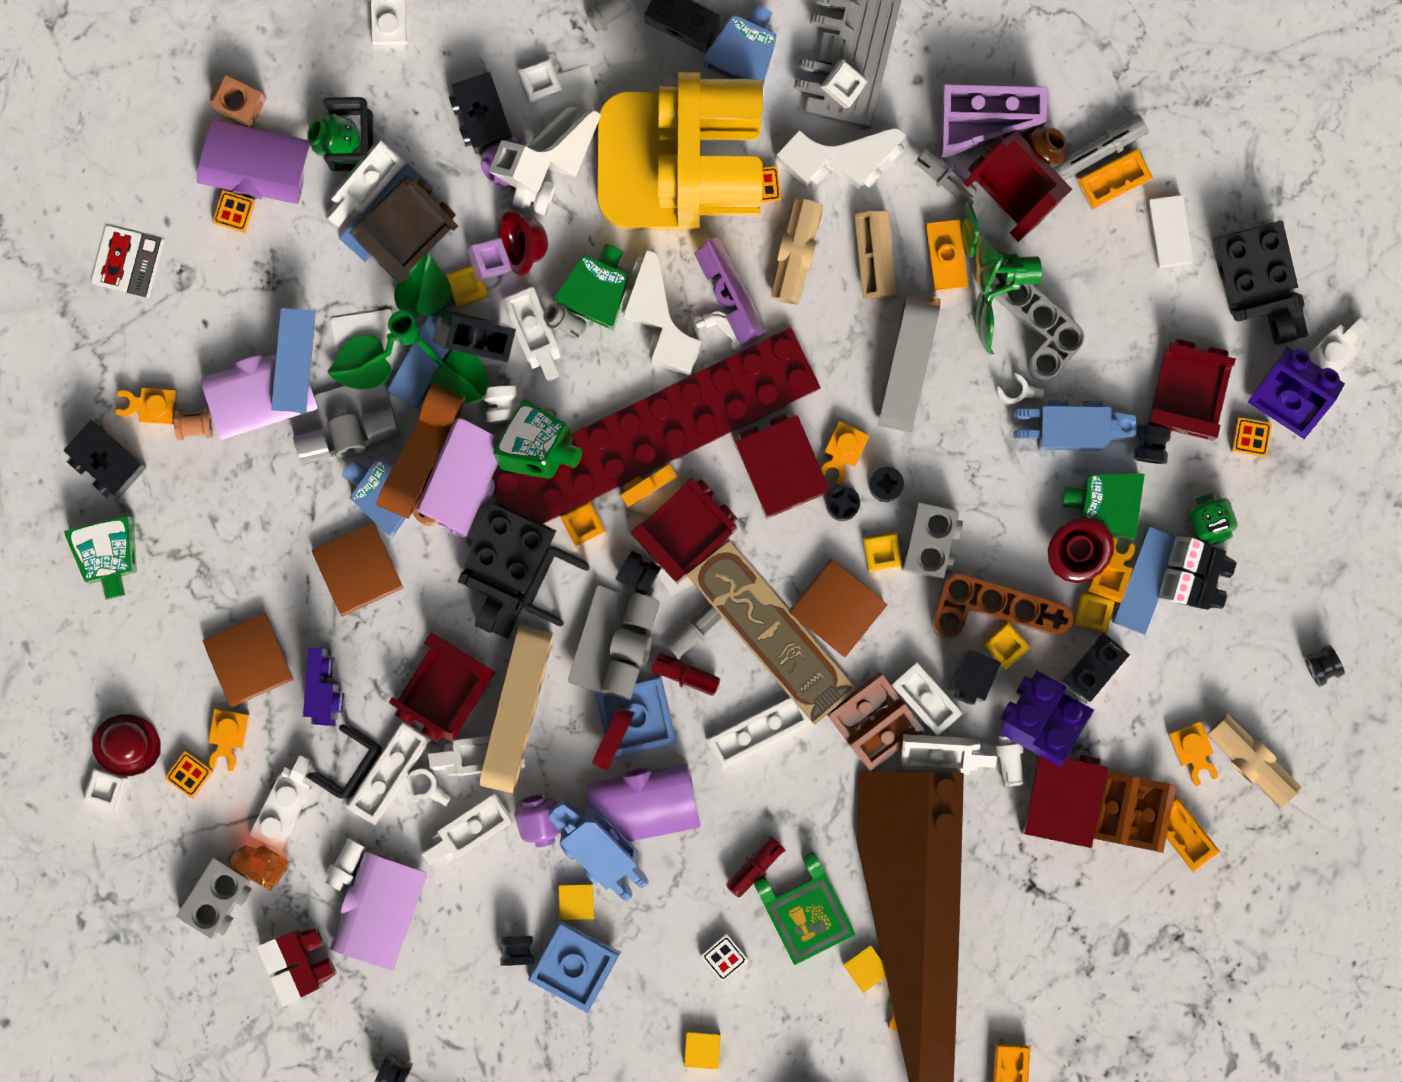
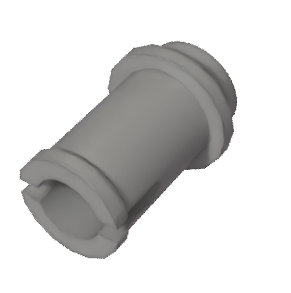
(606, 13)
(560, 318)

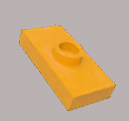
(1114, 179)
(947, 255)
(1189, 837)
(1011, 1063)

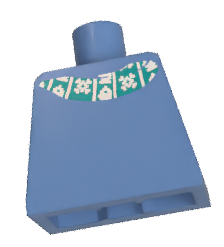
(743, 47)
(368, 489)

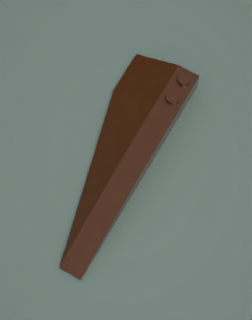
(913, 881)

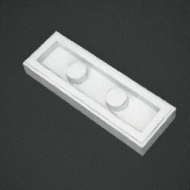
(757, 732)
(388, 773)

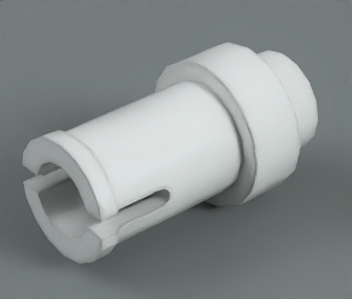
(1011, 763)
(341, 872)

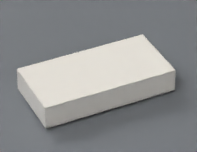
(1170, 231)

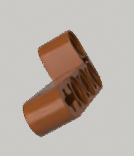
(420, 452)
(1004, 611)

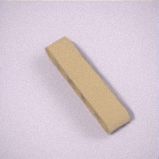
(516, 709)

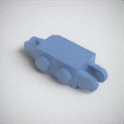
(1074, 426)
(597, 847)

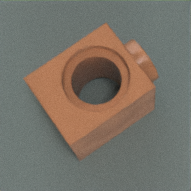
(250, 108)

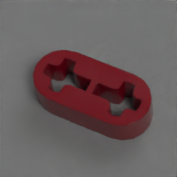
(613, 738)

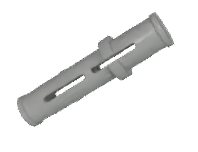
(1129, 131)

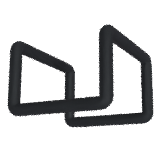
(366, 124)
(539, 576)
(361, 771)

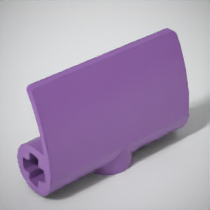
(253, 162)
(716, 263)
(647, 801)

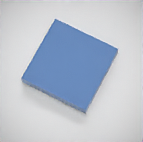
(652, 718)
(574, 965)

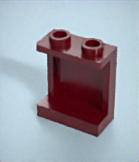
(1019, 182)
(1191, 389)
(781, 465)
(686, 529)
(442, 690)
(1066, 800)

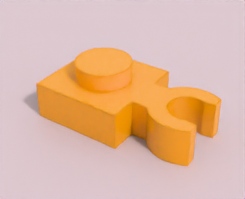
(153, 406)
(845, 448)
(640, 489)
(1115, 577)
(227, 731)
(1192, 747)

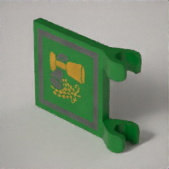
(807, 915)

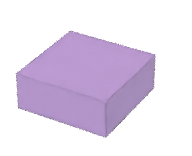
(489, 259)

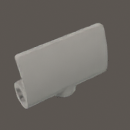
(344, 424)
(614, 642)

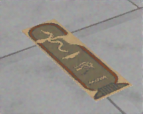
(771, 632)

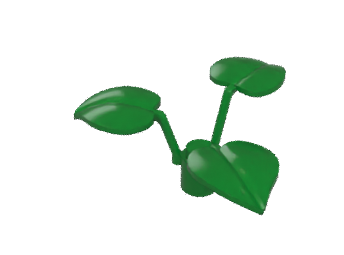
(1015, 270)
(362, 359)

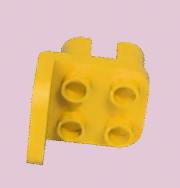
(653, 160)

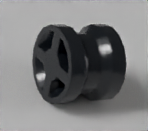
(884, 489)
(844, 498)
(1324, 665)
(516, 950)
(393, 1070)

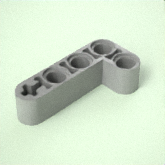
(1047, 333)
(909, 361)

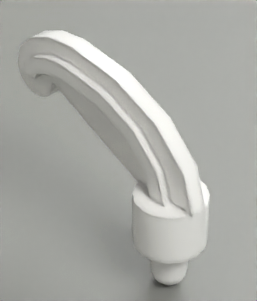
(719, 319)

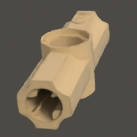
(796, 251)
(1253, 760)

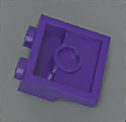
(1297, 391)
(321, 699)
(1045, 718)

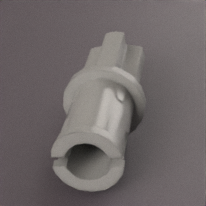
(945, 175)
(693, 631)

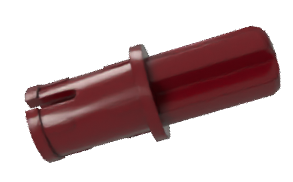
(686, 674)
(755, 867)

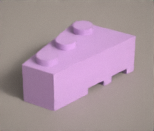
(980, 114)

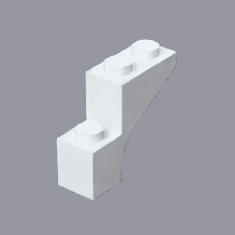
(556, 148)
(855, 160)
(649, 307)

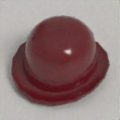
(523, 240)
(1080, 550)
(126, 745)

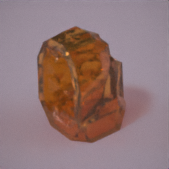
(260, 865)

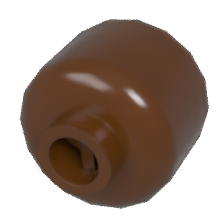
(1049, 144)

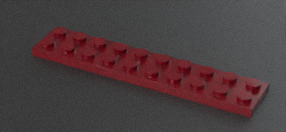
(666, 427)

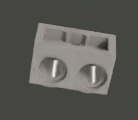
(922, 539)
(208, 892)

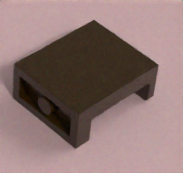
(404, 227)

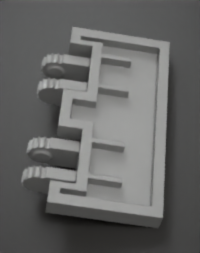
(863, 44)

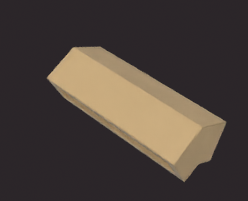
(875, 255)

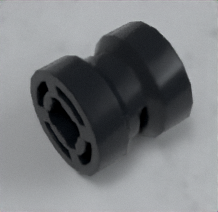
(1152, 444)
(638, 573)

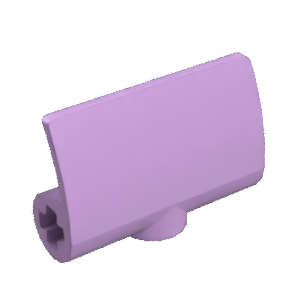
(243, 397)
(460, 478)
(378, 910)

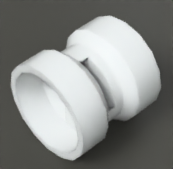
(538, 201)
(500, 404)

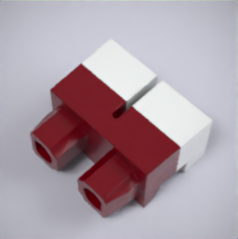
(290, 950)

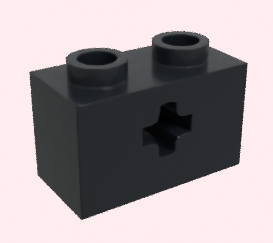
(684, 21)
(482, 93)
(474, 335)
(94, 442)
(974, 677)

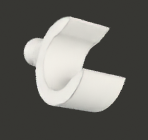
(1027, 391)
(435, 792)

